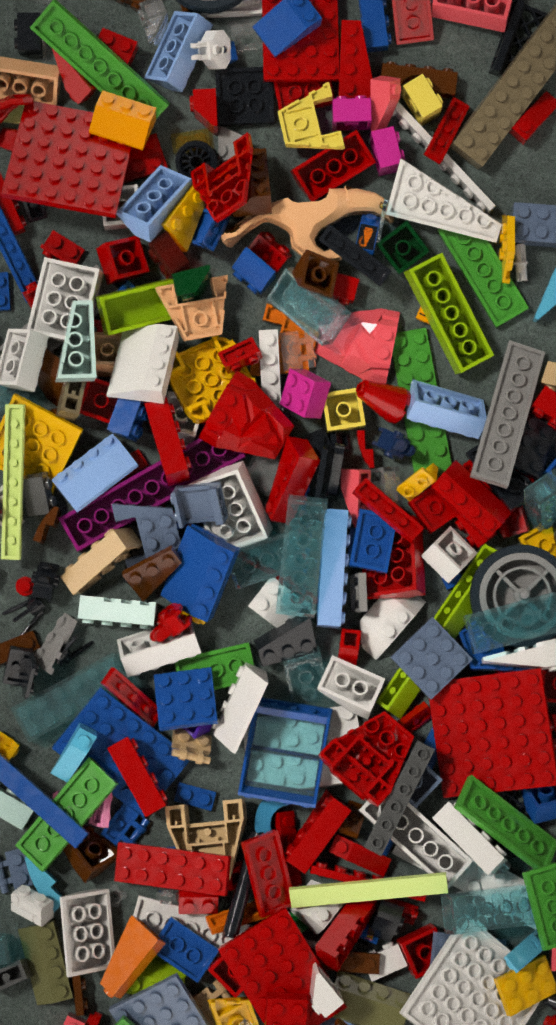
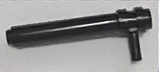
(239, 900)

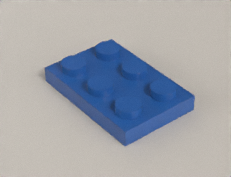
(371, 543)
(186, 949)

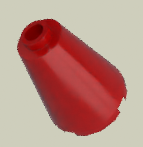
(384, 399)

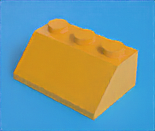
(122, 120)

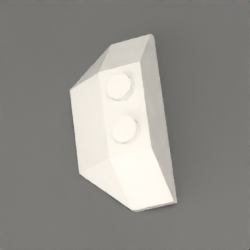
(386, 621)

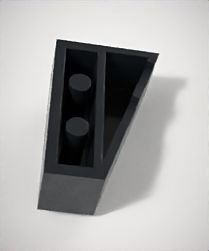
(286, 642)

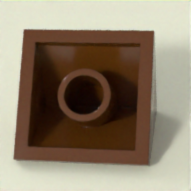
(316, 273)

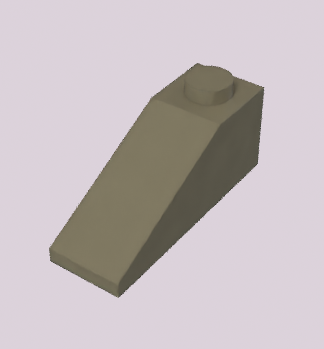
(70, 400)

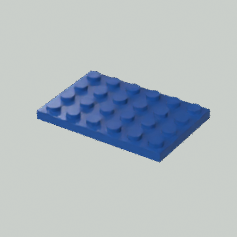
(113, 723)

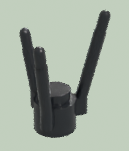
(35, 607)
(64, 650)

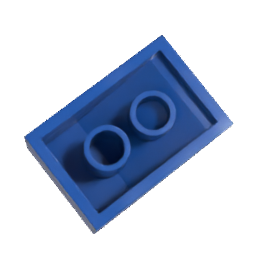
(287, 24)

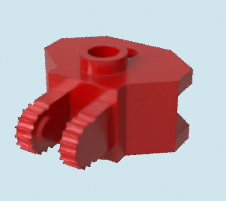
(169, 623)

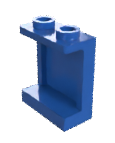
(208, 231)

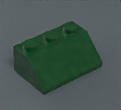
(191, 283)

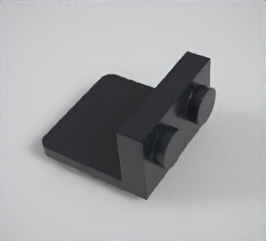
(21, 669)

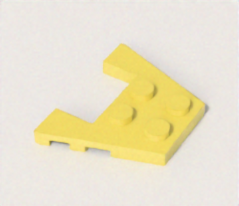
(301, 124)

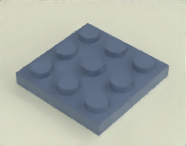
(431, 658)

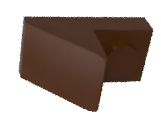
(353, 822)

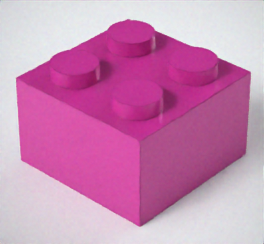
(351, 113)
(386, 150)
(305, 393)

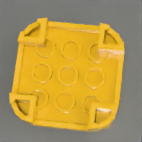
(201, 378)

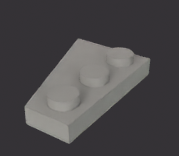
(53, 642)

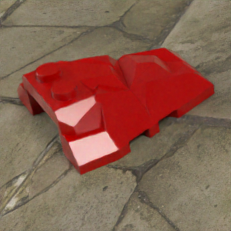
(228, 184)
(246, 420)
(369, 757)

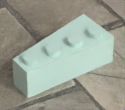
(78, 349)
(117, 611)
(14, 809)

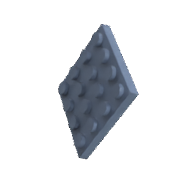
(161, 1004)

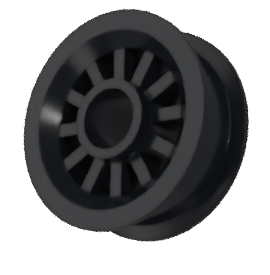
(194, 144)

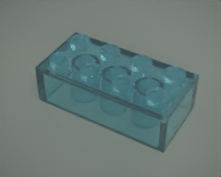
(313, 313)

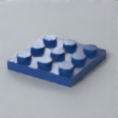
(185, 699)

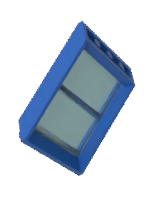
(284, 752)

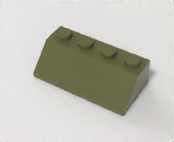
(47, 963)
(369, 1001)

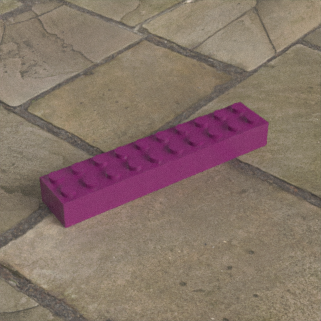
(142, 489)

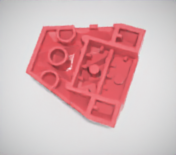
(364, 344)

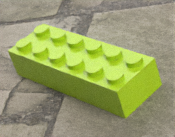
(448, 313)

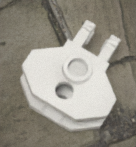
(212, 50)

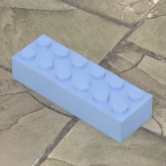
(332, 570)

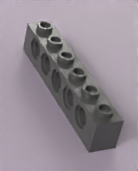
(399, 798)

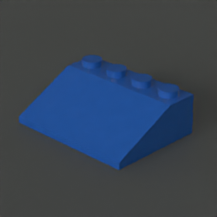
(202, 574)

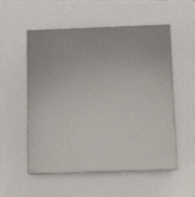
(358, 593)

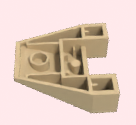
(209, 837)

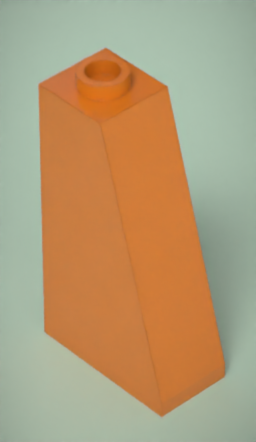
(131, 957)

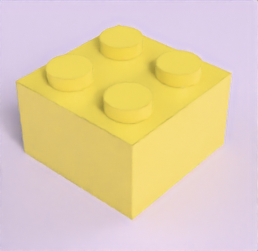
(422, 100)
(343, 411)

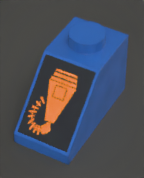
(368, 232)

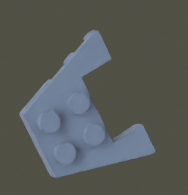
(155, 526)

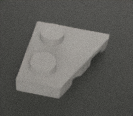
(225, 143)

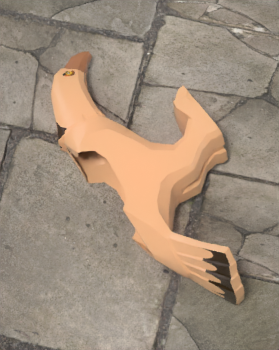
(307, 219)

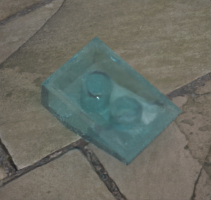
(303, 678)

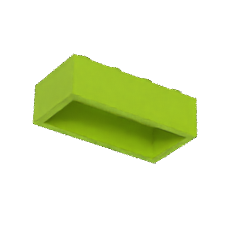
(132, 308)

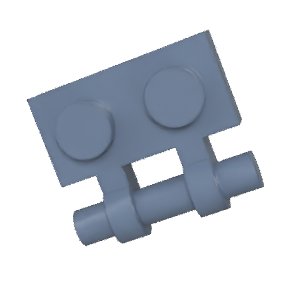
(18, 870)

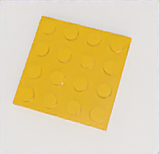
(47, 440)

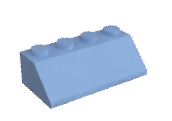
(172, 59)
(153, 202)
(446, 409)
(94, 473)

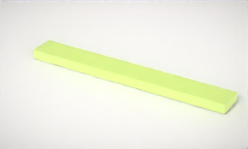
(13, 482)
(368, 890)

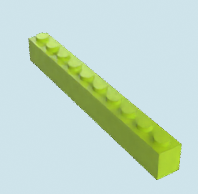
(401, 689)

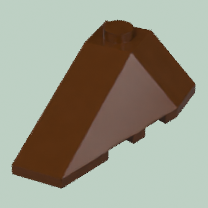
(47, 377)
(91, 856)

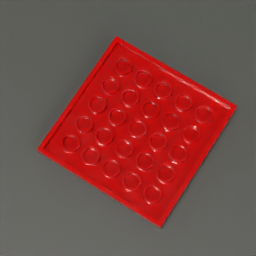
(63, 164)
(494, 731)

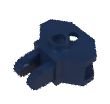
(393, 444)

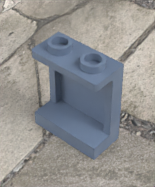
(199, 503)

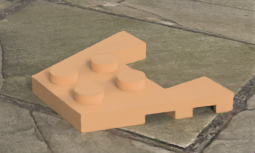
(200, 317)

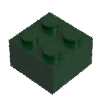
(402, 247)

